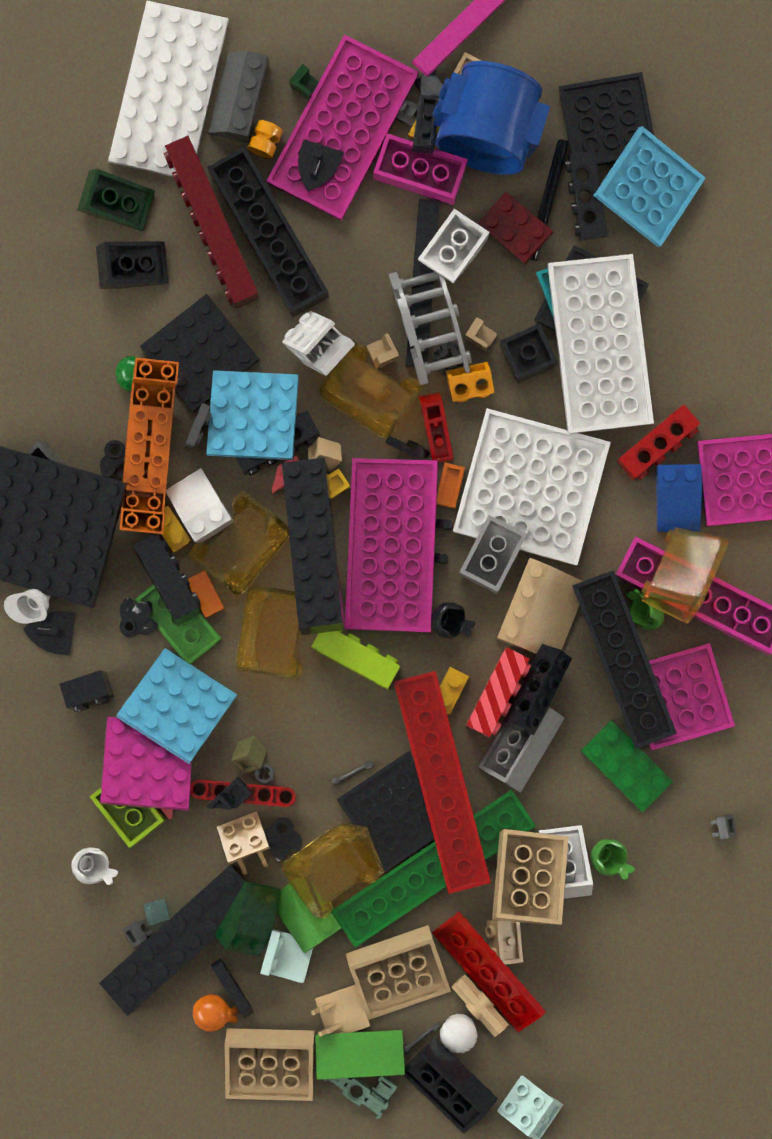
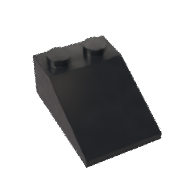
(131, 264)

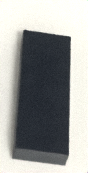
(424, 129)

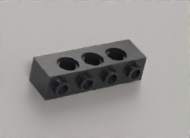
(587, 162)
(309, 434)
(537, 689)

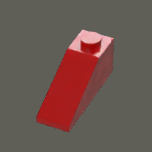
(436, 427)

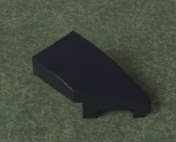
(410, 448)
(231, 796)

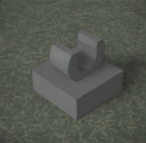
(407, 113)
(726, 826)
(135, 934)

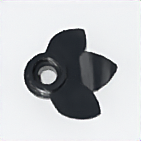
(113, 463)
(138, 615)
(282, 842)

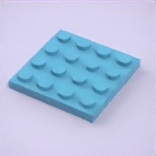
(649, 186)
(252, 415)
(176, 706)

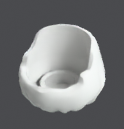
(458, 1033)

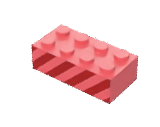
(497, 693)

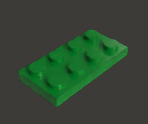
(626, 766)

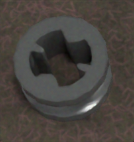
(271, 773)

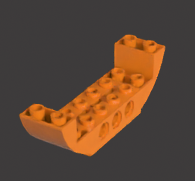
(148, 445)

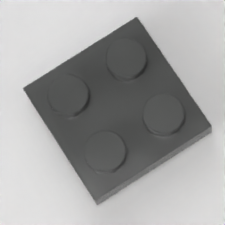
(201, 419)

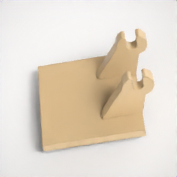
(243, 838)
(341, 1011)

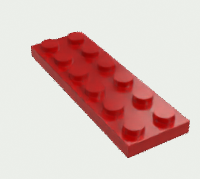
(488, 972)

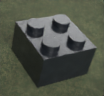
(528, 353)
(86, 690)

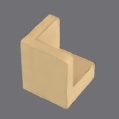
(480, 335)
(382, 352)
(328, 449)

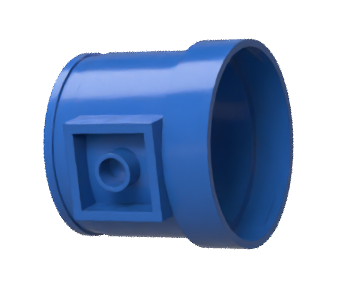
(490, 117)

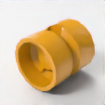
(265, 138)

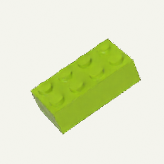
(358, 658)

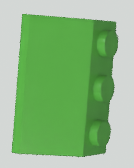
(300, 922)

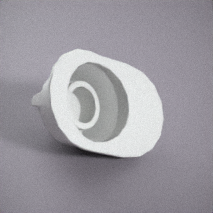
(27, 606)

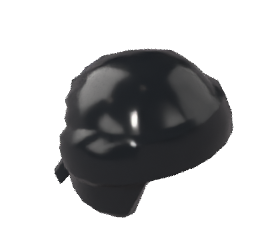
(450, 620)

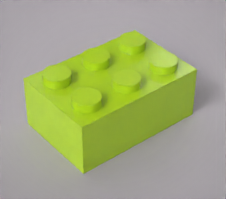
(130, 821)

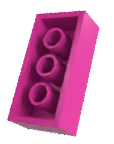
(426, 174)

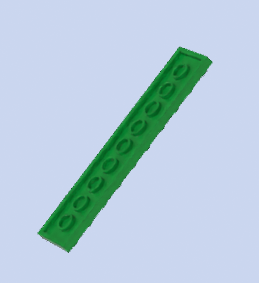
(422, 875)

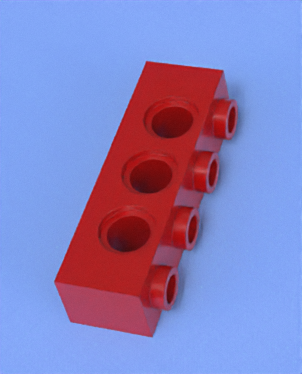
(682, 418)

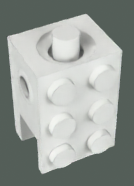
(317, 342)

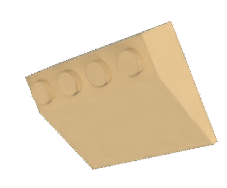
(540, 608)
(530, 877)
(398, 972)
(269, 1064)

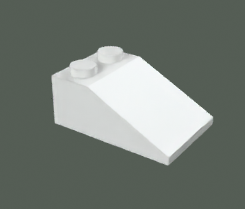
(454, 246)
(199, 506)
(578, 873)

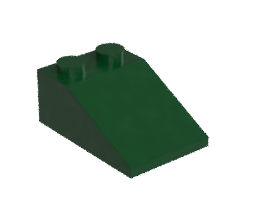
(115, 199)
(249, 919)

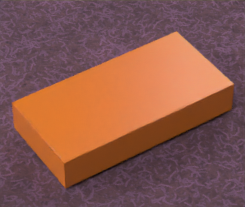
(450, 485)
(206, 593)

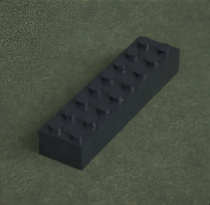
(268, 232)
(313, 546)
(624, 659)
(173, 943)

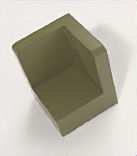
(249, 754)

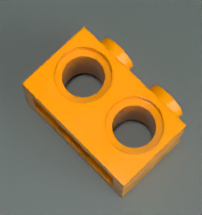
(471, 388)

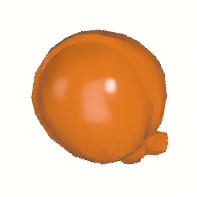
(213, 1013)

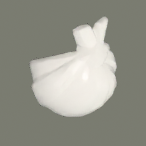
(92, 866)

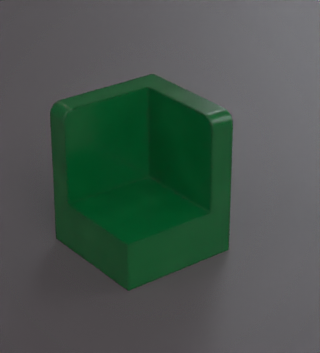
(303, 82)

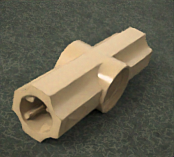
(479, 1005)

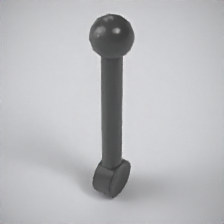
(368, 765)
(407, 1048)

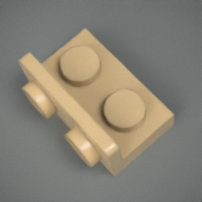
(505, 940)

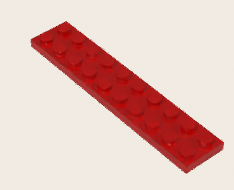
(442, 782)

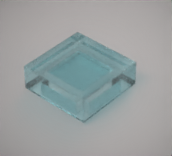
(156, 911)

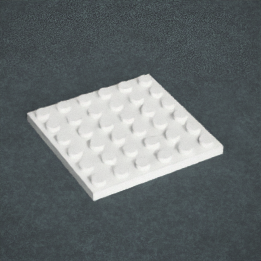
(534, 482)

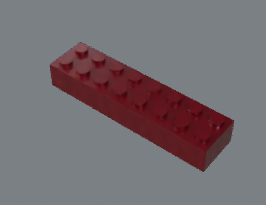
(209, 216)

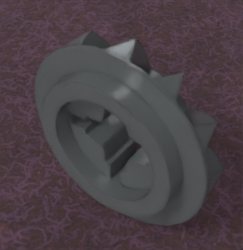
(442, 352)

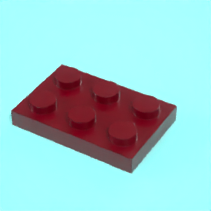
(515, 228)

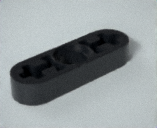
(232, 988)

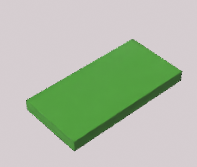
(189, 639)
(359, 1054)

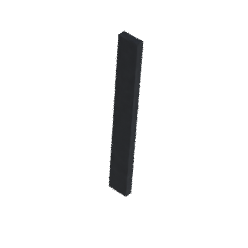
(426, 229)

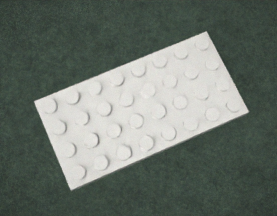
(167, 85)
(600, 343)

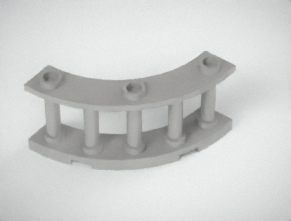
(410, 322)

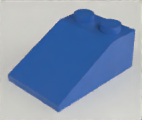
(678, 497)

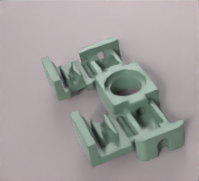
(375, 1098)

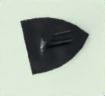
(317, 164)
(53, 633)

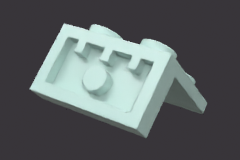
(285, 957)
(529, 1108)

